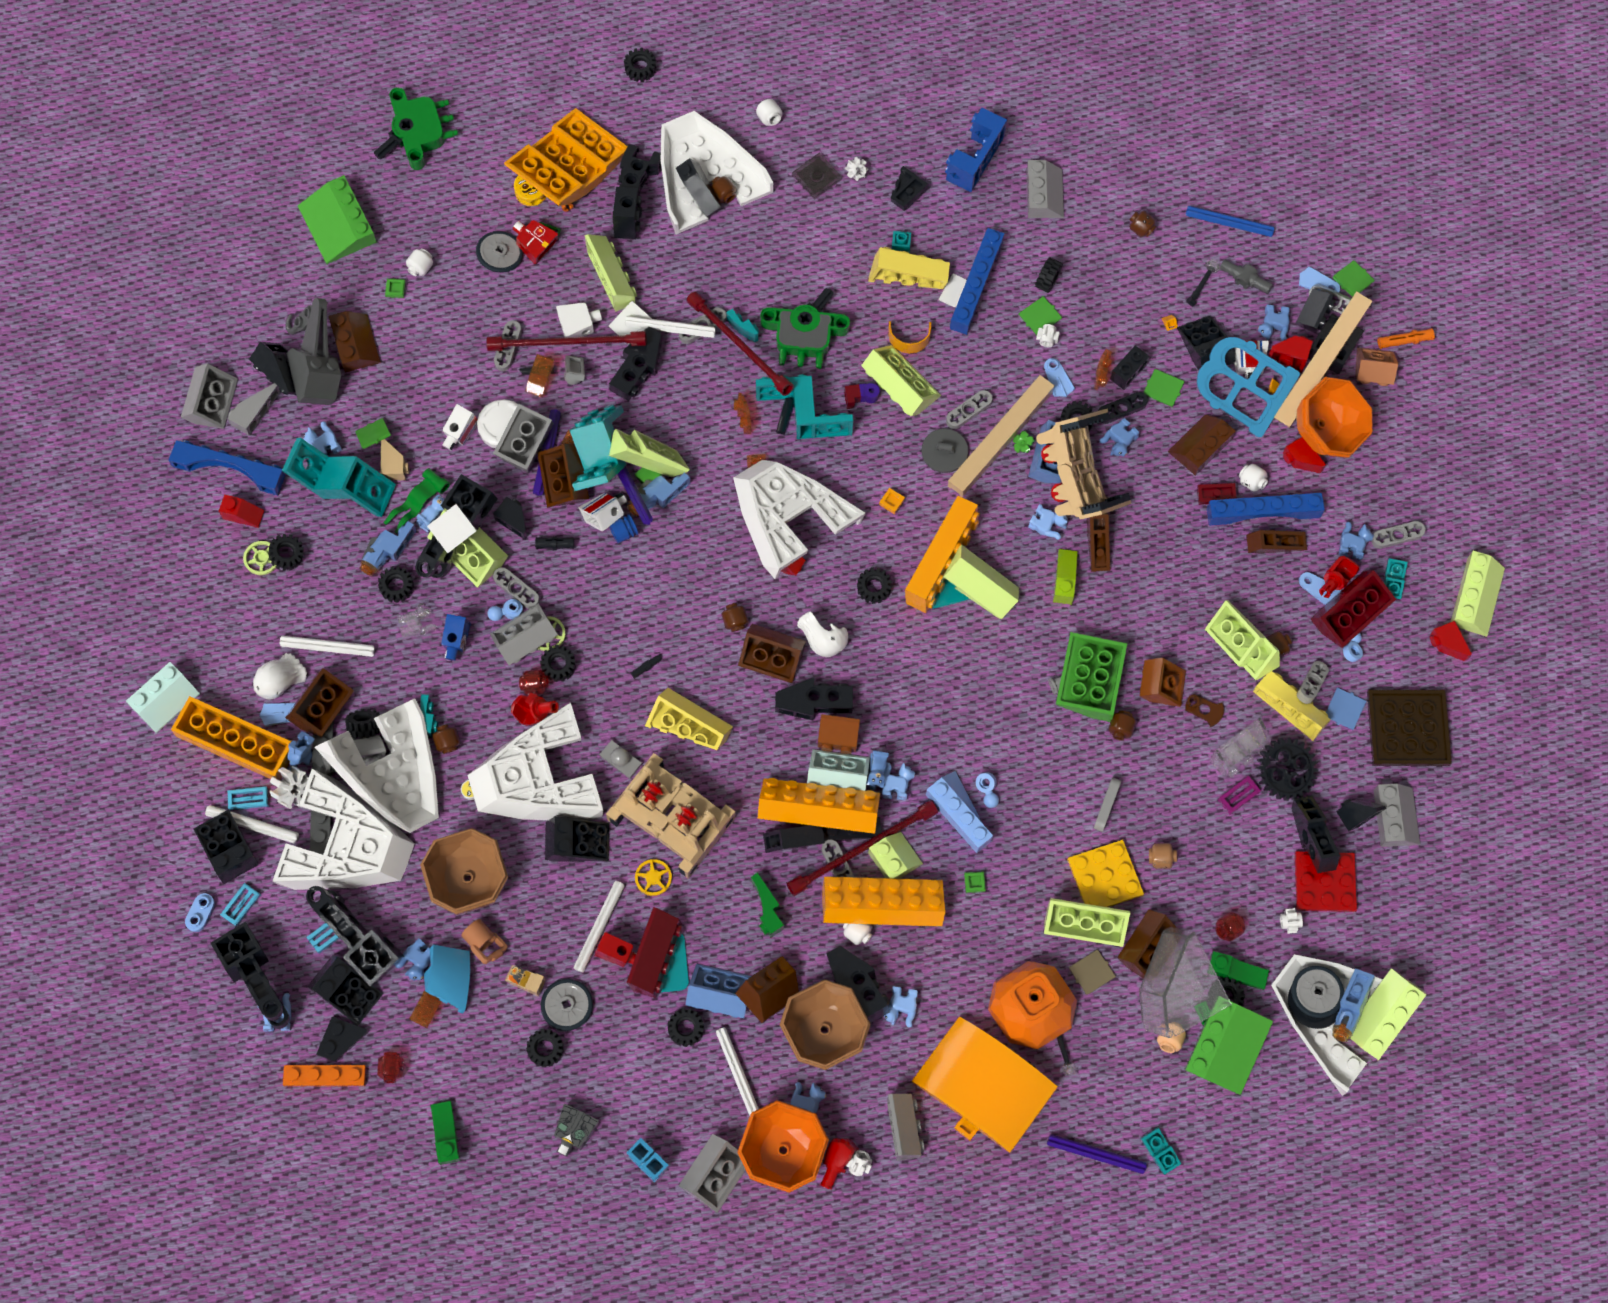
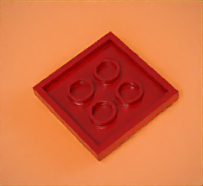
(1325, 890)

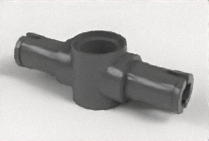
(1246, 276)

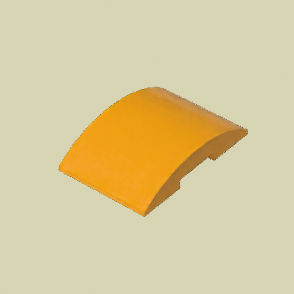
(569, 159)
(985, 1083)

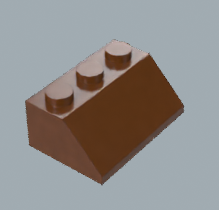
(354, 340)
(1202, 443)
(559, 471)
(771, 653)
(319, 703)
(1143, 942)
(769, 989)

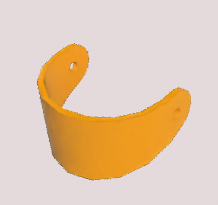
(907, 347)

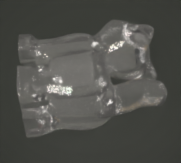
(414, 624)

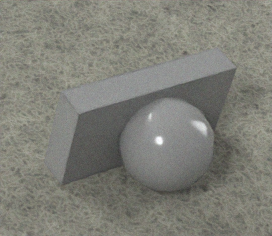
(574, 370)
(620, 759)

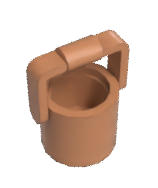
(480, 938)

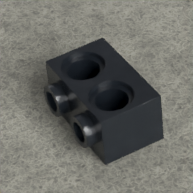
(1129, 367)

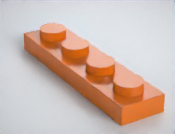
(324, 1075)

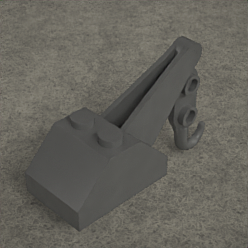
(313, 370)

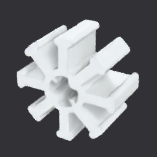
(289, 787)

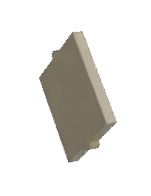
(1092, 972)

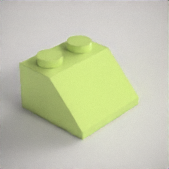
(894, 856)

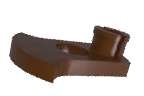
(1216, 710)

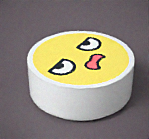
(467, 791)

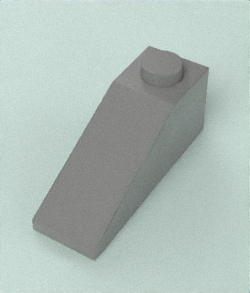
(251, 411)

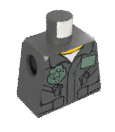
(574, 1129)

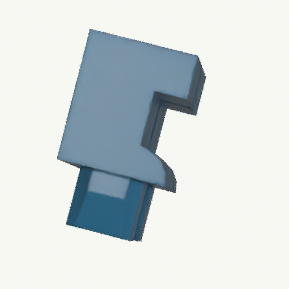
(647, 1160)

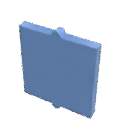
(1345, 708)

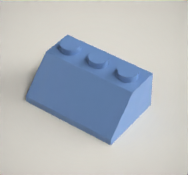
(1039, 468)
(715, 991)

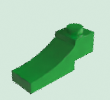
(769, 921)
(1242, 972)
(445, 1133)

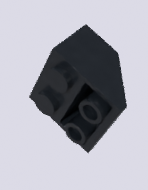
(1313, 312)

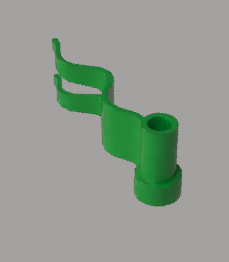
(418, 497)

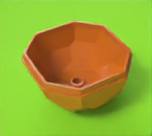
(1342, 415)
(1031, 1021)
(787, 1127)

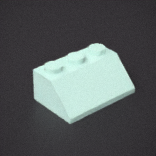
(162, 697)
(838, 770)

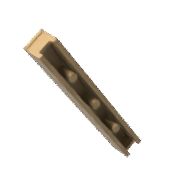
(1324, 357)
(1001, 436)

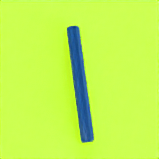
(1230, 221)

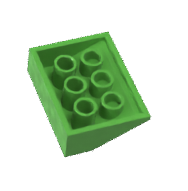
(336, 220)
(1091, 676)
(1229, 1047)

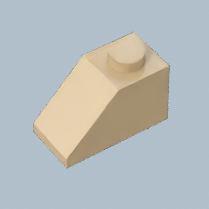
(392, 462)

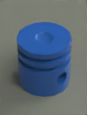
(623, 529)

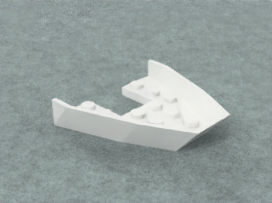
(718, 156)
(777, 494)
(519, 779)
(400, 783)
(360, 849)
(1335, 1059)

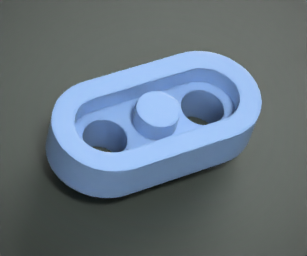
(200, 912)

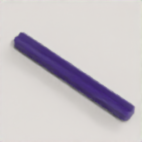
(554, 415)
(635, 496)
(1096, 1154)

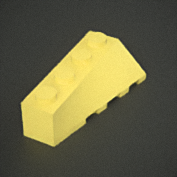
(909, 269)
(1285, 701)
(687, 720)

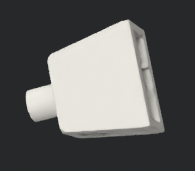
(577, 320)

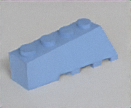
(955, 805)

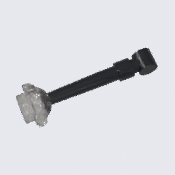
(1212, 266)
(1068, 1067)

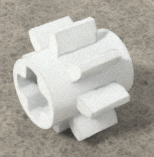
(861, 169)
(1047, 335)
(1291, 920)
(859, 1163)

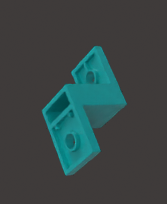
(806, 423)
(593, 443)
(339, 477)

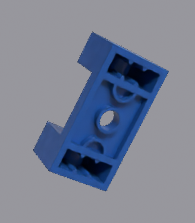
(966, 170)

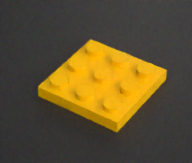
(1105, 875)

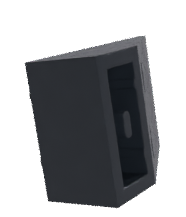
(1201, 337)
(1346, 351)
(273, 362)
(576, 840)
(225, 846)
(344, 989)

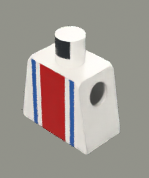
(1246, 363)
(459, 427)
(603, 510)

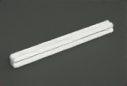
(669, 326)
(327, 646)
(256, 825)
(599, 926)
(737, 1070)

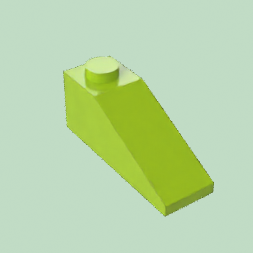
(1065, 577)

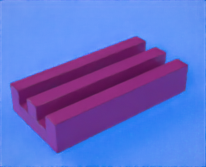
(1226, 805)

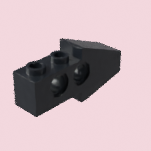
(634, 355)
(796, 700)
(1315, 834)
(847, 970)

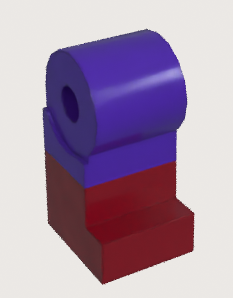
(861, 393)

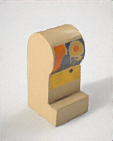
(525, 980)

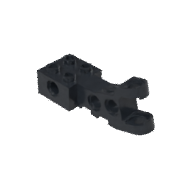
(627, 200)
(475, 504)
(370, 952)
(243, 959)

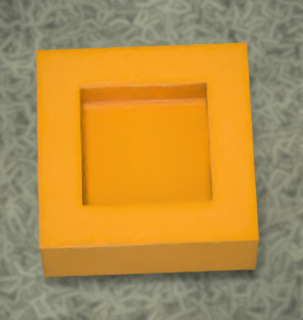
(892, 501)
(966, 1129)

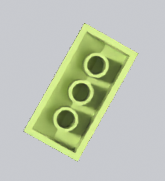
(609, 271)
(900, 380)
(477, 557)
(1478, 593)
(1086, 922)
(1386, 1013)

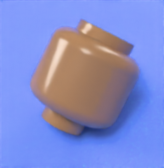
(1162, 855)

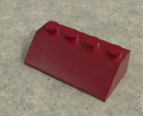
(1353, 608)
(654, 953)

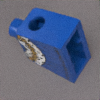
(458, 628)

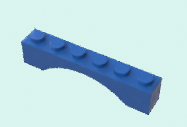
(976, 281)
(191, 457)
(1294, 506)

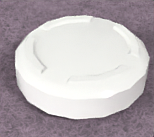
(494, 420)

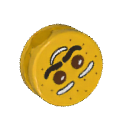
(527, 193)

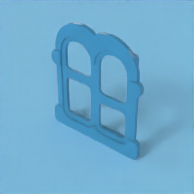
(1217, 365)

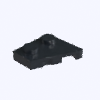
(907, 189)
(339, 1038)

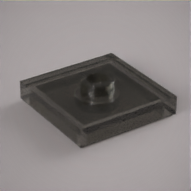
(816, 176)

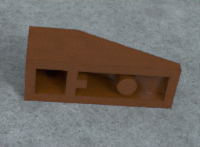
(1276, 541)
(1099, 542)

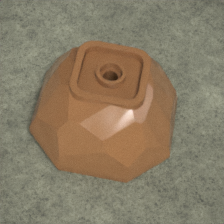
(461, 856)
(826, 1006)

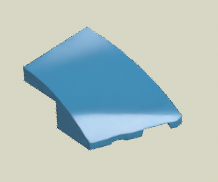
(449, 975)

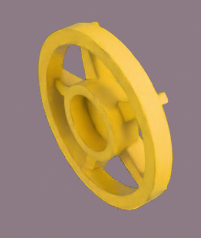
(653, 877)

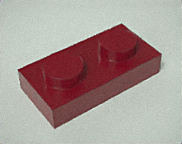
(1215, 492)

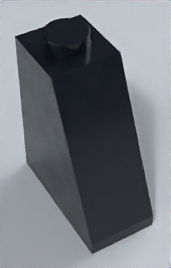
(793, 838)

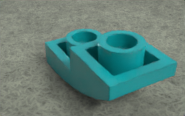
(901, 241)
(745, 328)
(1394, 576)
(427, 707)
(1160, 1150)

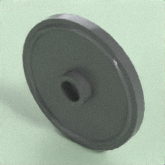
(944, 450)

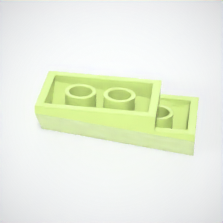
(647, 453)
(981, 583)
(1243, 641)

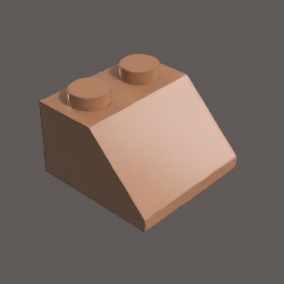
(1376, 366)

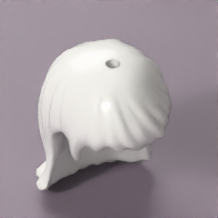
(822, 641)
(277, 676)

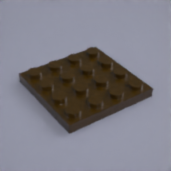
(1409, 728)

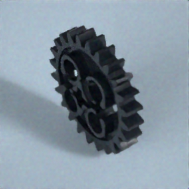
(1291, 751)

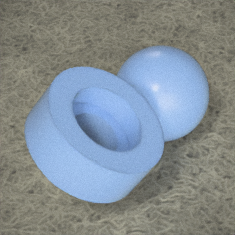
(495, 613)
(1352, 650)
(990, 799)

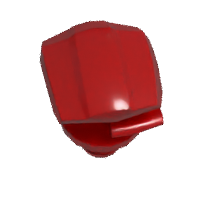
(1338, 575)
(532, 709)
(836, 1158)

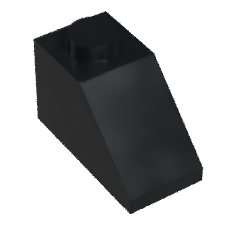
(511, 516)
(1358, 812)

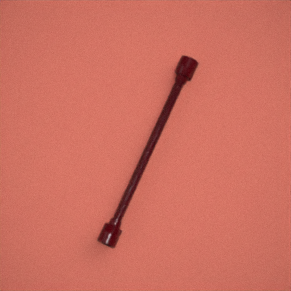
(497, 343)
(781, 383)
(800, 883)

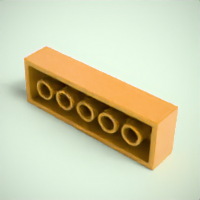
(929, 574)
(232, 738)
(818, 805)
(883, 901)

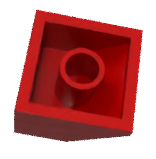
(1292, 352)

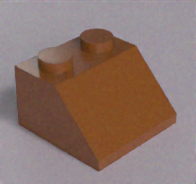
(1162, 682)
(838, 734)

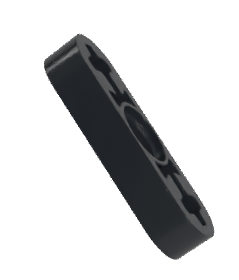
(1125, 401)

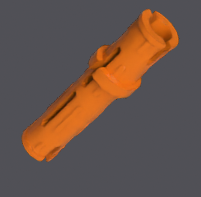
(1406, 338)

